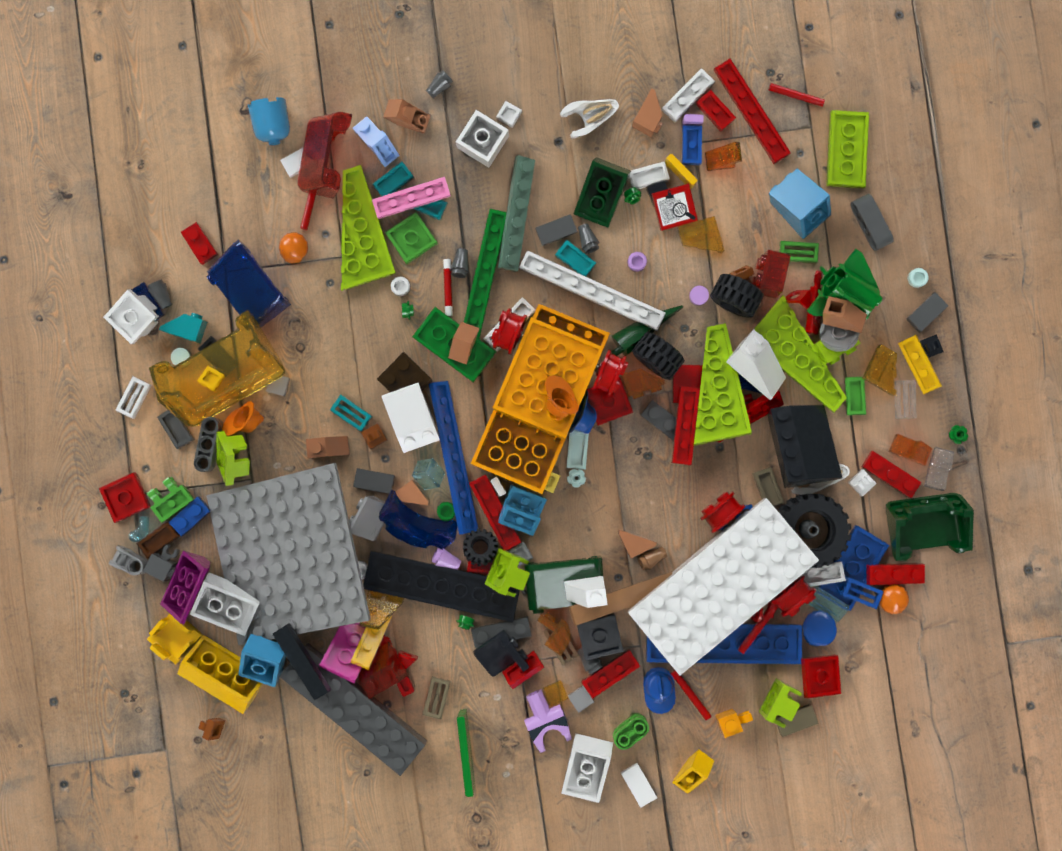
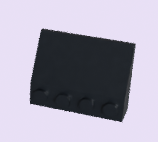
(803, 444)

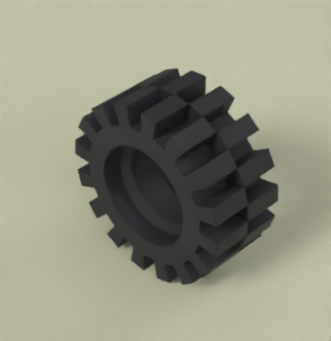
(477, 536)

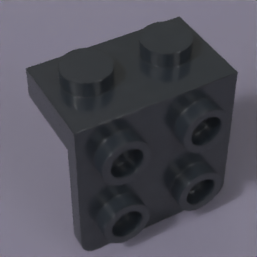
(500, 654)

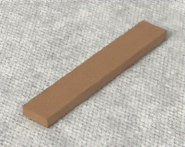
(617, 600)

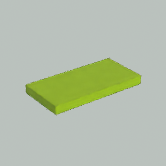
(847, 149)

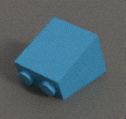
(801, 202)

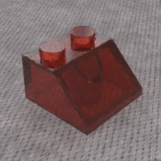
(384, 671)

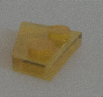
(380, 608)

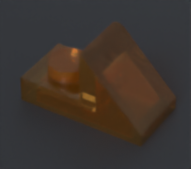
(723, 157)
(910, 449)

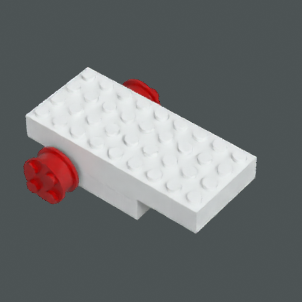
(726, 582)

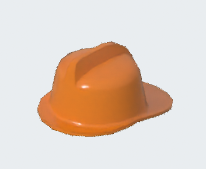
(560, 397)
(242, 419)

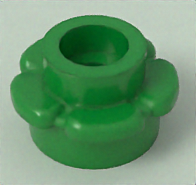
(632, 195)
(407, 310)
(958, 429)
(465, 622)

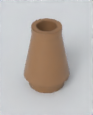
(650, 558)

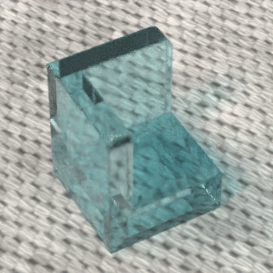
(428, 474)

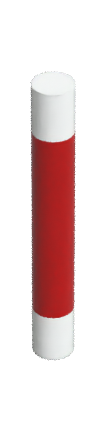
(448, 287)

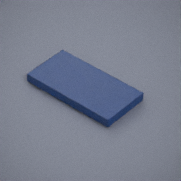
(862, 551)

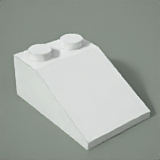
(758, 364)
(410, 417)
(224, 604)
(587, 768)

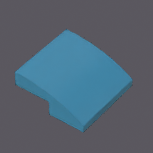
(522, 510)

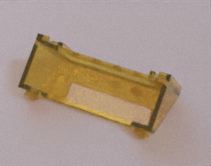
(241, 356)

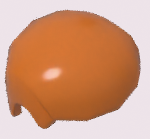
(293, 247)
(894, 599)

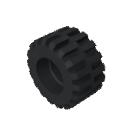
(736, 295)
(658, 355)

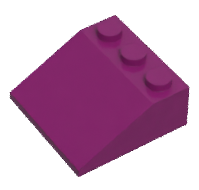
(185, 585)

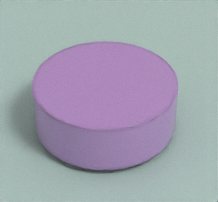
(637, 261)
(698, 295)

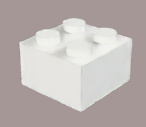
(482, 138)

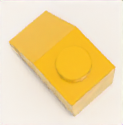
(693, 771)

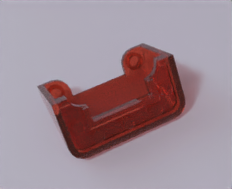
(313, 172)

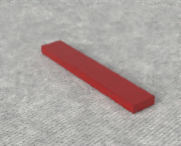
(752, 111)

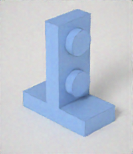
(376, 141)

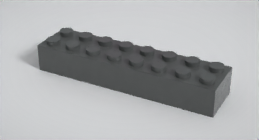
(362, 717)

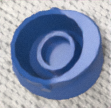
(819, 628)

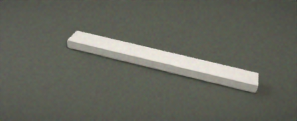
(592, 290)

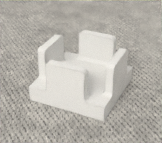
(132, 316)

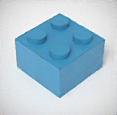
(262, 660)

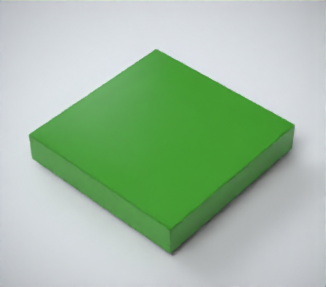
(411, 238)

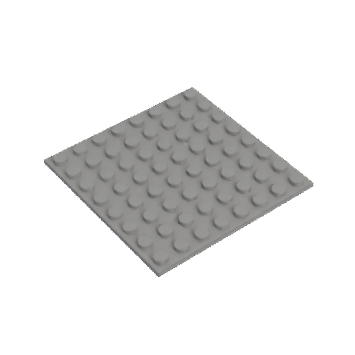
(291, 551)

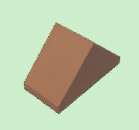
(463, 342)
(412, 494)
(635, 544)

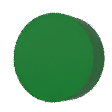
(445, 511)

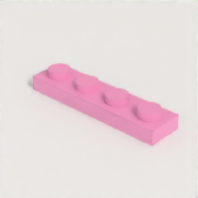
(411, 198)

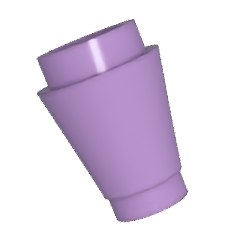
(445, 559)

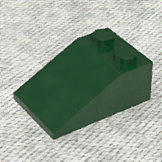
(602, 192)

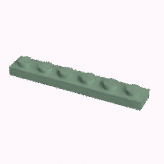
(516, 213)

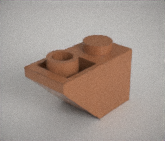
(406, 115)
(843, 315)

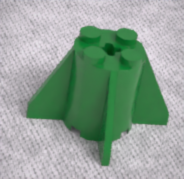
(849, 282)

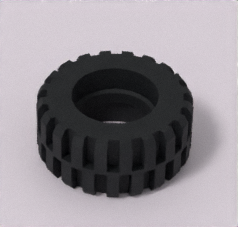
(836, 521)

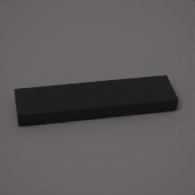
(301, 661)

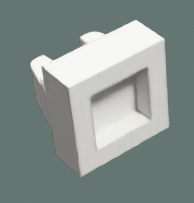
(862, 482)

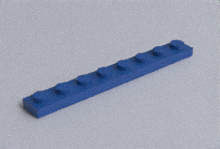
(453, 457)

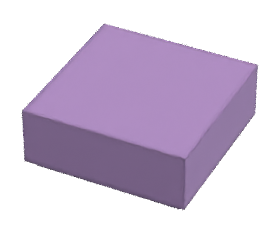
(692, 120)

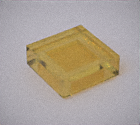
(555, 693)

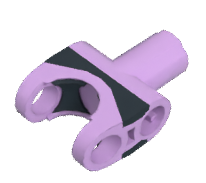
(545, 719)

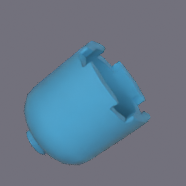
(269, 120)

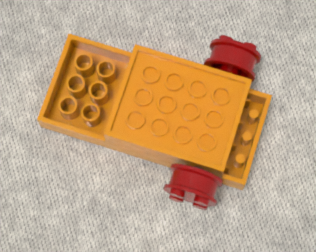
(521, 433)

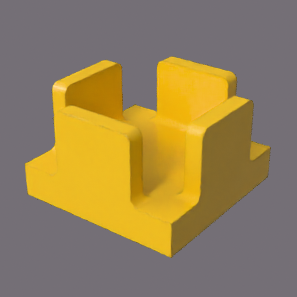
(172, 639)

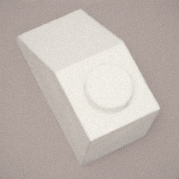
(586, 591)

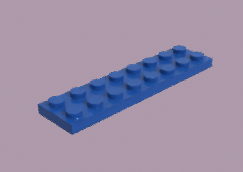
(772, 646)

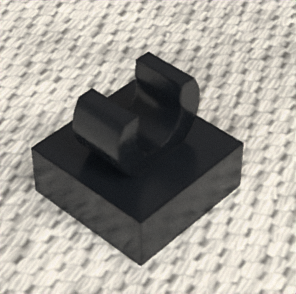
(932, 346)

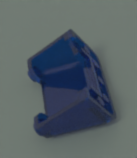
(247, 284)

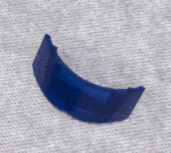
(414, 527)

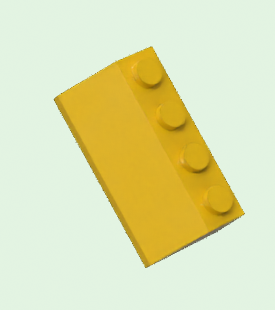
(217, 672)

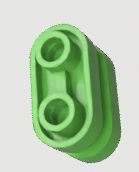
(630, 731)

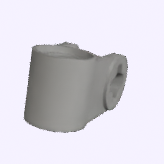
(126, 559)

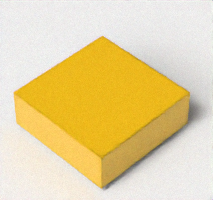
(211, 378)

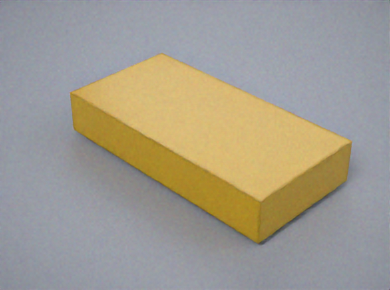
(680, 170)

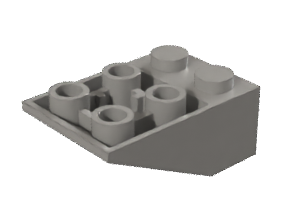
(367, 521)

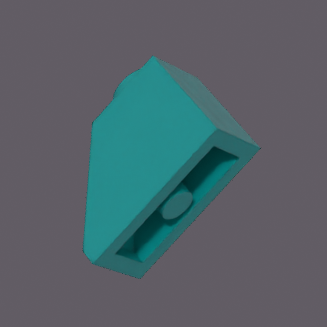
(186, 327)

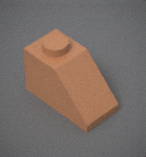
(649, 116)
(327, 447)

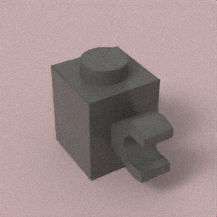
(161, 565)

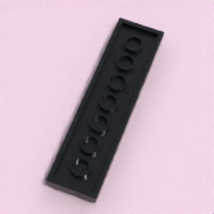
(437, 586)

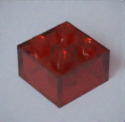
(771, 273)

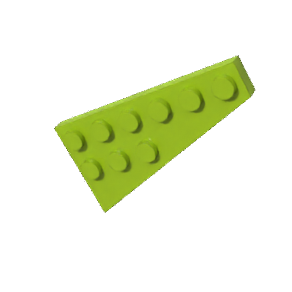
(363, 242)
(799, 355)
(721, 400)

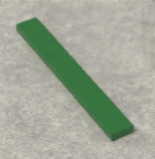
(485, 269)

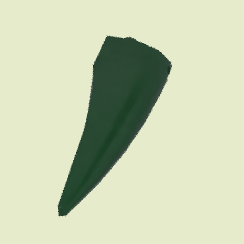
(629, 336)

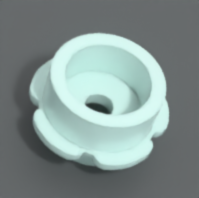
(581, 478)

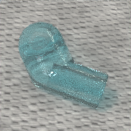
(140, 532)

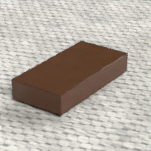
(158, 539)

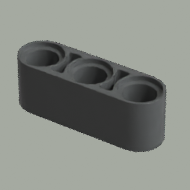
(872, 222)
(201, 451)

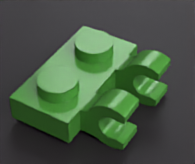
(171, 503)

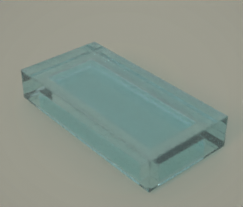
(829, 604)

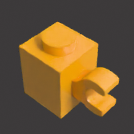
(731, 723)

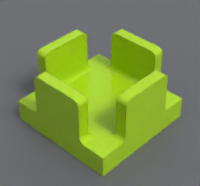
(225, 449)
(506, 574)
(779, 703)

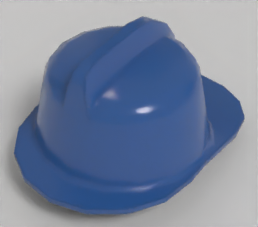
(585, 417)
(659, 690)

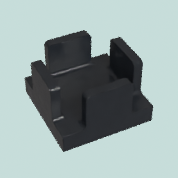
(600, 637)

